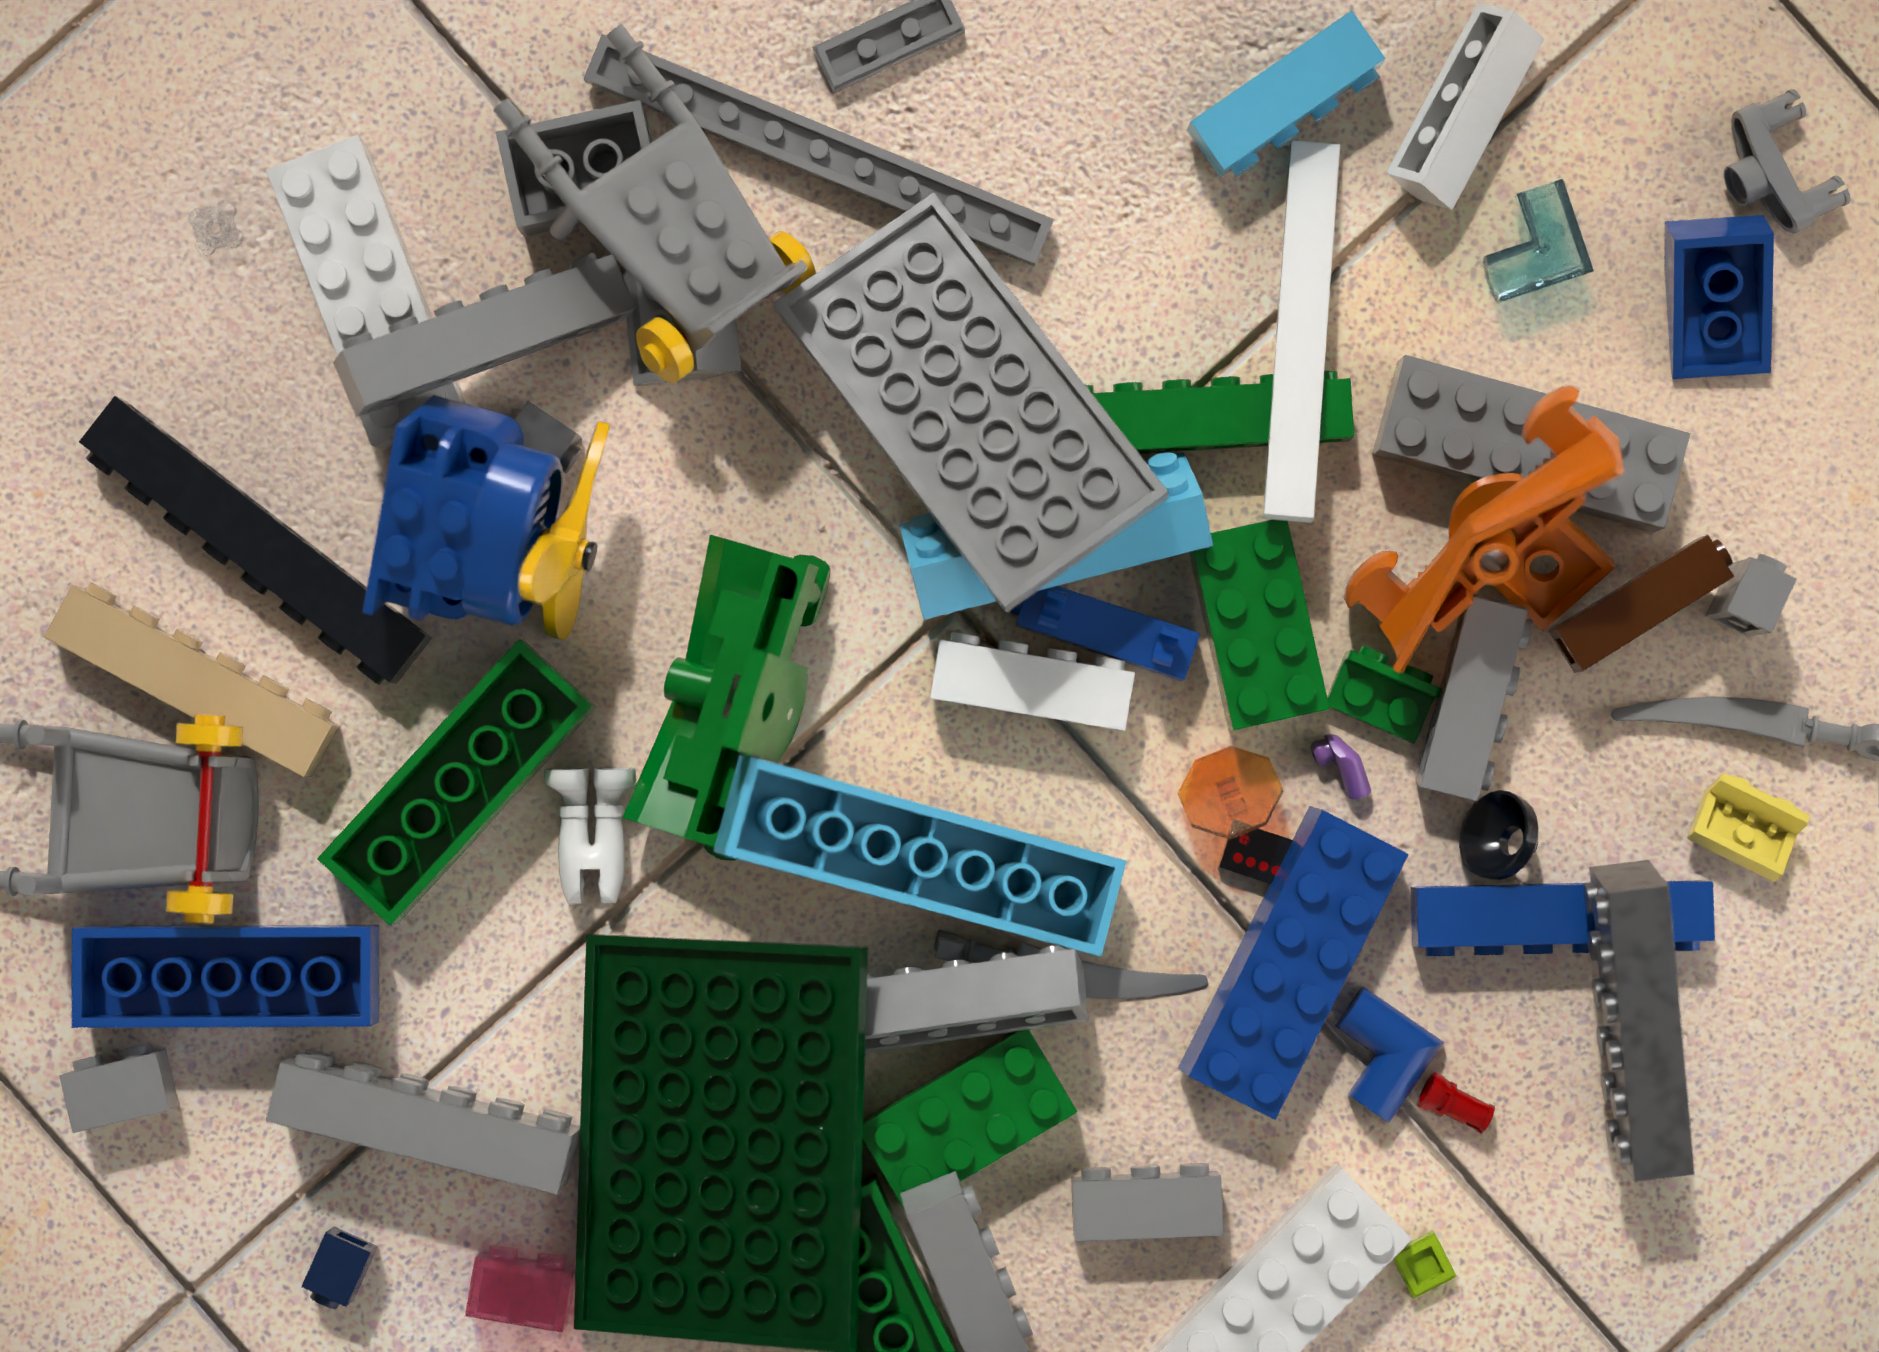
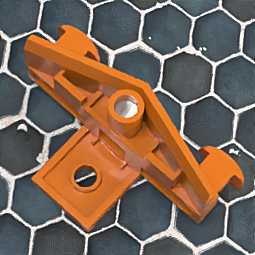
(1499, 531)

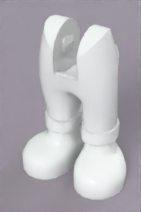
(573, 846)

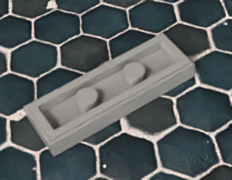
(887, 41)

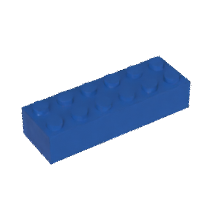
(1292, 962)
(225, 976)

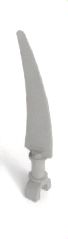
(1756, 717)
(1100, 980)

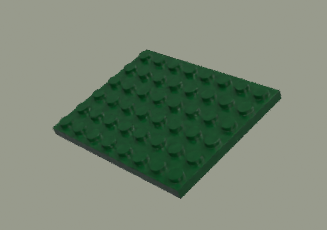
(721, 1141)

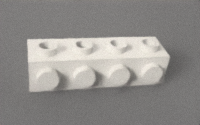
(1465, 105)
(1032, 684)

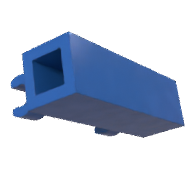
(1108, 630)

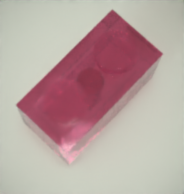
(521, 1289)

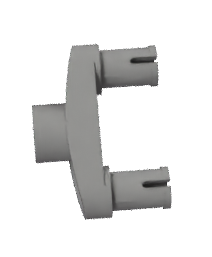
(1764, 173)

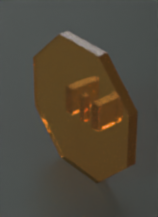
(1230, 792)

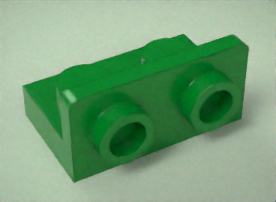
(1381, 696)

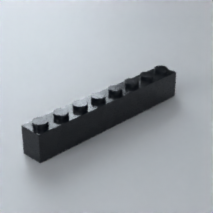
(253, 539)

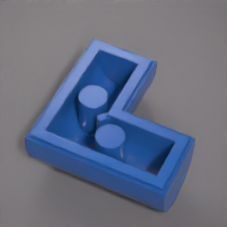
(1399, 1047)

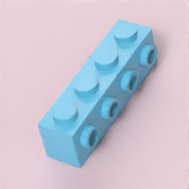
(1286, 95)

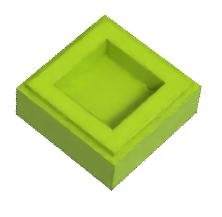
(1424, 1265)

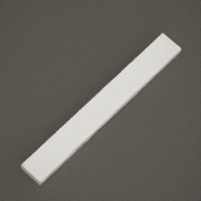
(1301, 332)

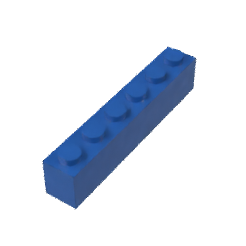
(1537, 917)

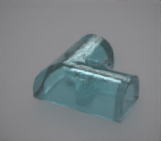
(1553, 249)

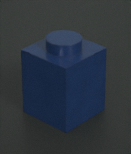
(338, 1268)

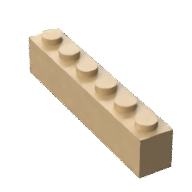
(190, 679)

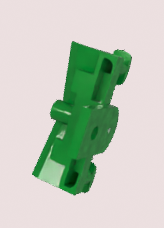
(732, 688)

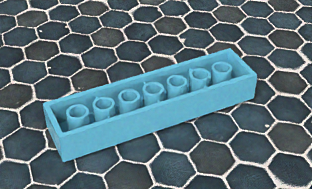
(919, 855)

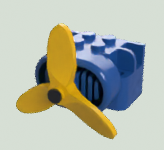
(476, 523)

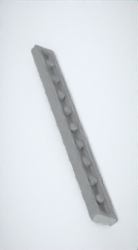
(828, 153)

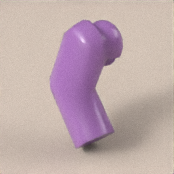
(1348, 762)

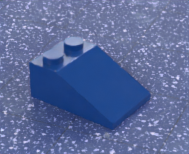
(1719, 296)

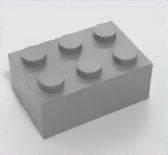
(589, 148)

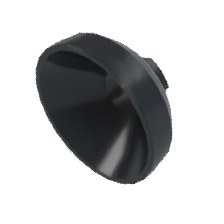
(1488, 831)

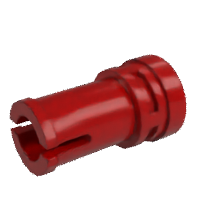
(1445, 1099)

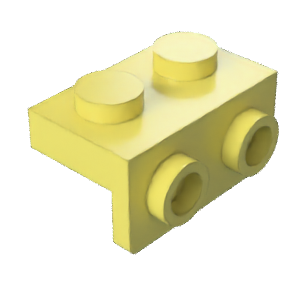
(1747, 826)

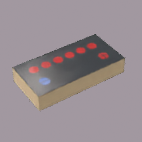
(1255, 854)

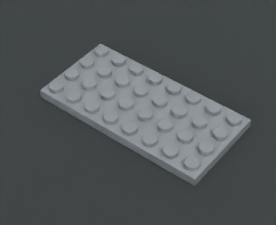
(970, 402)

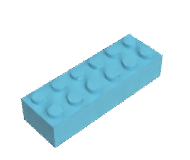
(1174, 527)

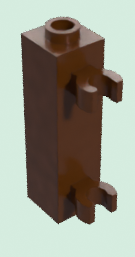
(1643, 602)

